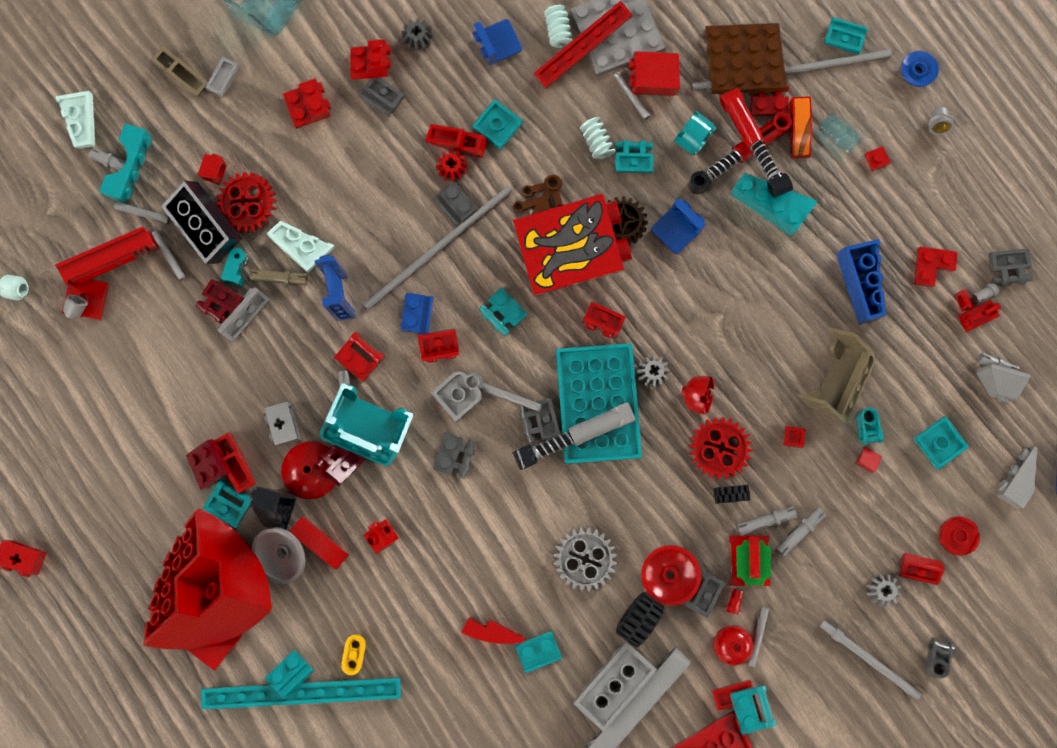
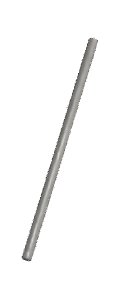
(439, 246)

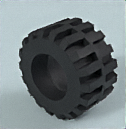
(640, 619)

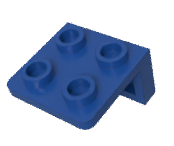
(497, 41)
(678, 226)

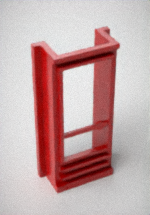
(106, 256)

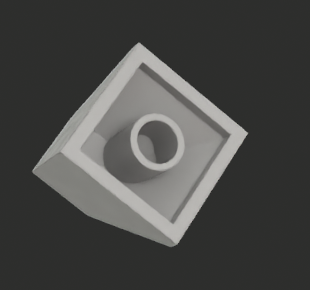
(1002, 382)

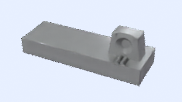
(243, 314)

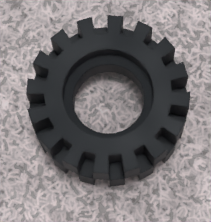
(731, 494)

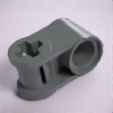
(939, 656)

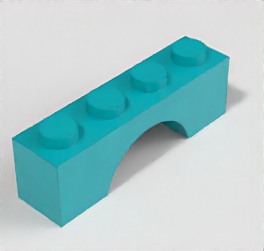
(120, 184)

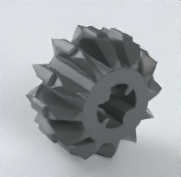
(410, 34)

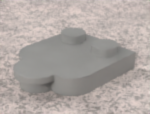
(459, 393)

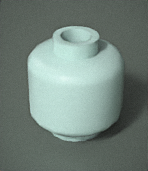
(13, 287)

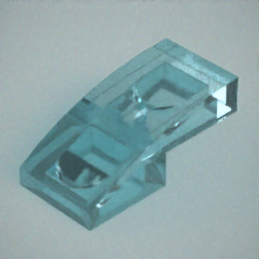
(842, 133)

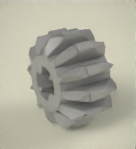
(660, 375)
(881, 597)

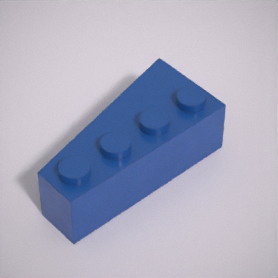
(863, 280)

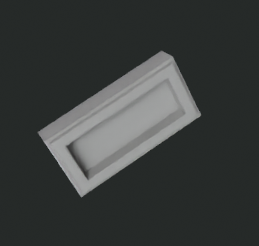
(222, 77)

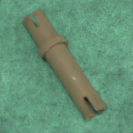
(279, 277)

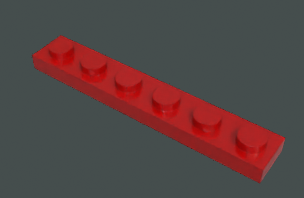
(583, 44)

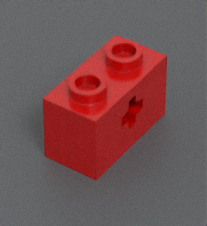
(31, 558)

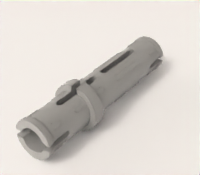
(774, 518)
(801, 531)

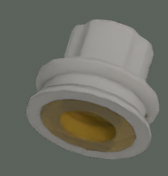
(941, 121)

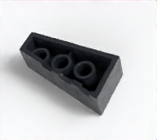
(273, 506)

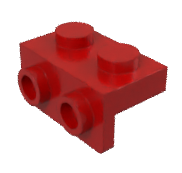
(604, 320)
(438, 345)

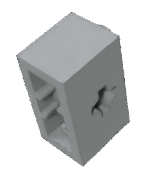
(289, 431)

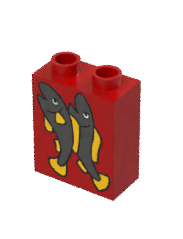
(571, 244)

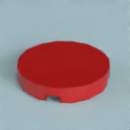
(959, 536)

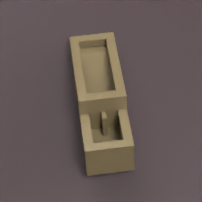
(179, 71)

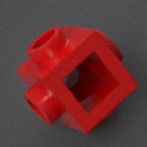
(380, 536)

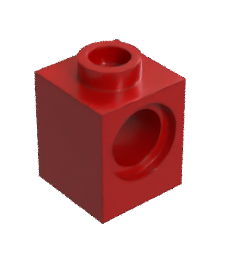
(212, 168)

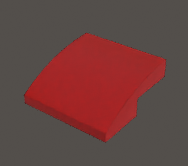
(215, 654)

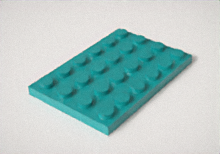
(593, 383)

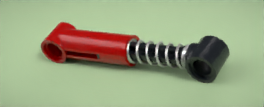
(734, 104)
(739, 153)

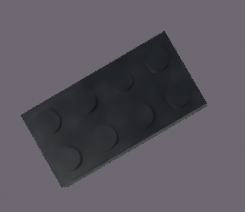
(201, 222)

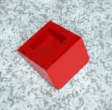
(964, 300)
(868, 460)

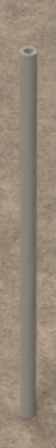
(818, 65)

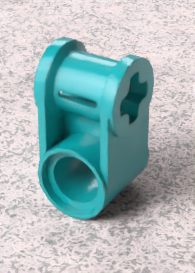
(869, 428)

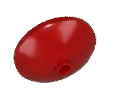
(303, 484)
(685, 579)

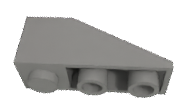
(1021, 480)

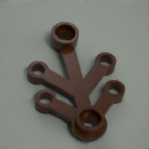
(541, 202)

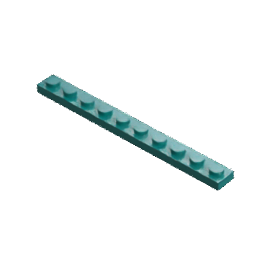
(305, 694)

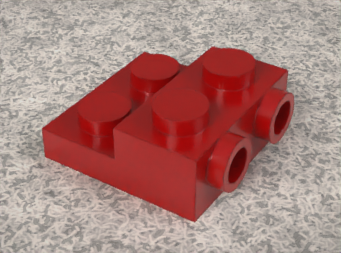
(370, 60)
(307, 103)

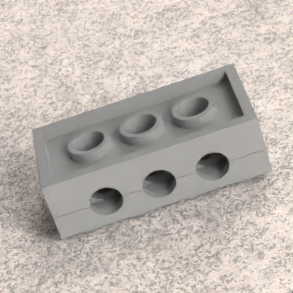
(616, 699)

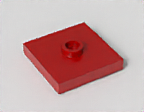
(94, 293)

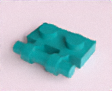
(634, 162)
(507, 307)

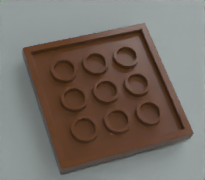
(745, 58)

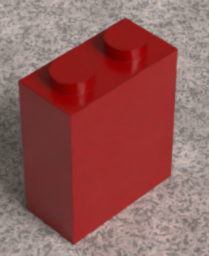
(654, 73)

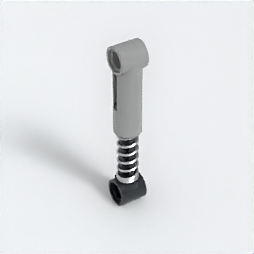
(576, 435)

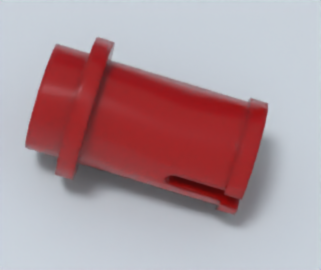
(735, 601)

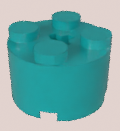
(694, 132)

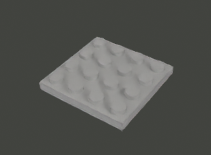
(635, 35)

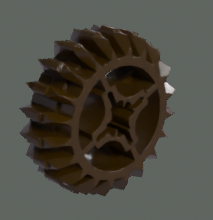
(630, 221)

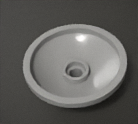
(279, 555)

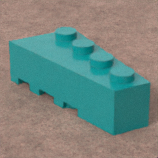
(784, 212)

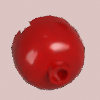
(698, 394)
(733, 645)

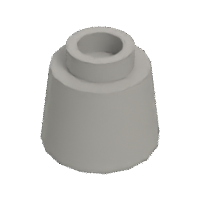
(74, 306)

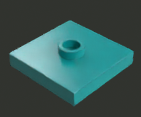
(497, 124)
(940, 442)

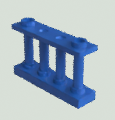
(335, 301)

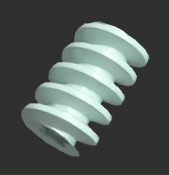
(557, 26)
(596, 139)

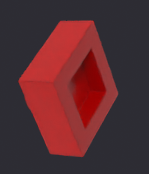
(877, 158)
(794, 437)

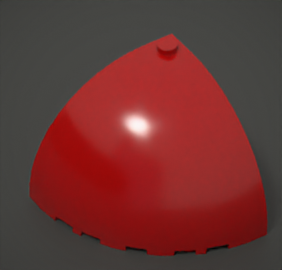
(207, 589)

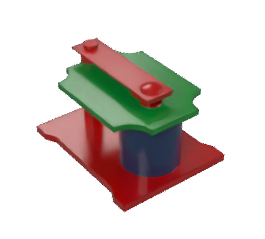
(750, 560)

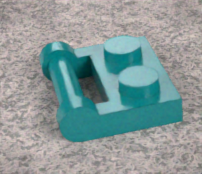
(224, 508)
(746, 710)

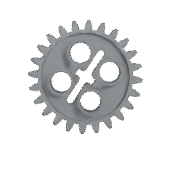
(578, 575)

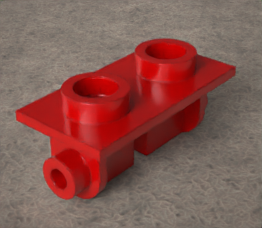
(979, 315)

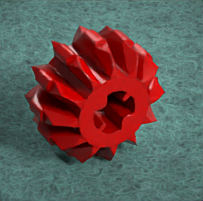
(444, 165)

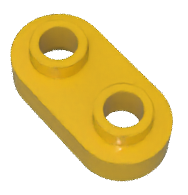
(353, 654)

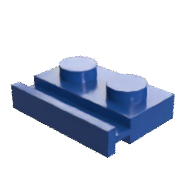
(417, 313)

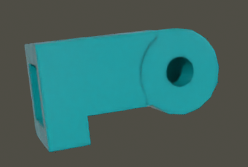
(234, 267)

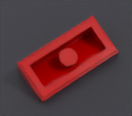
(921, 569)

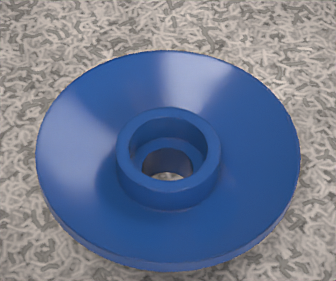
(924, 63)

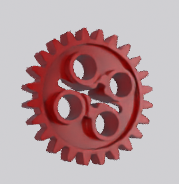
(246, 185)
(725, 431)

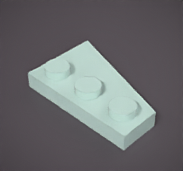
(79, 116)
(298, 245)

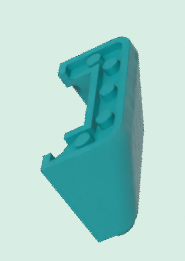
(365, 427)

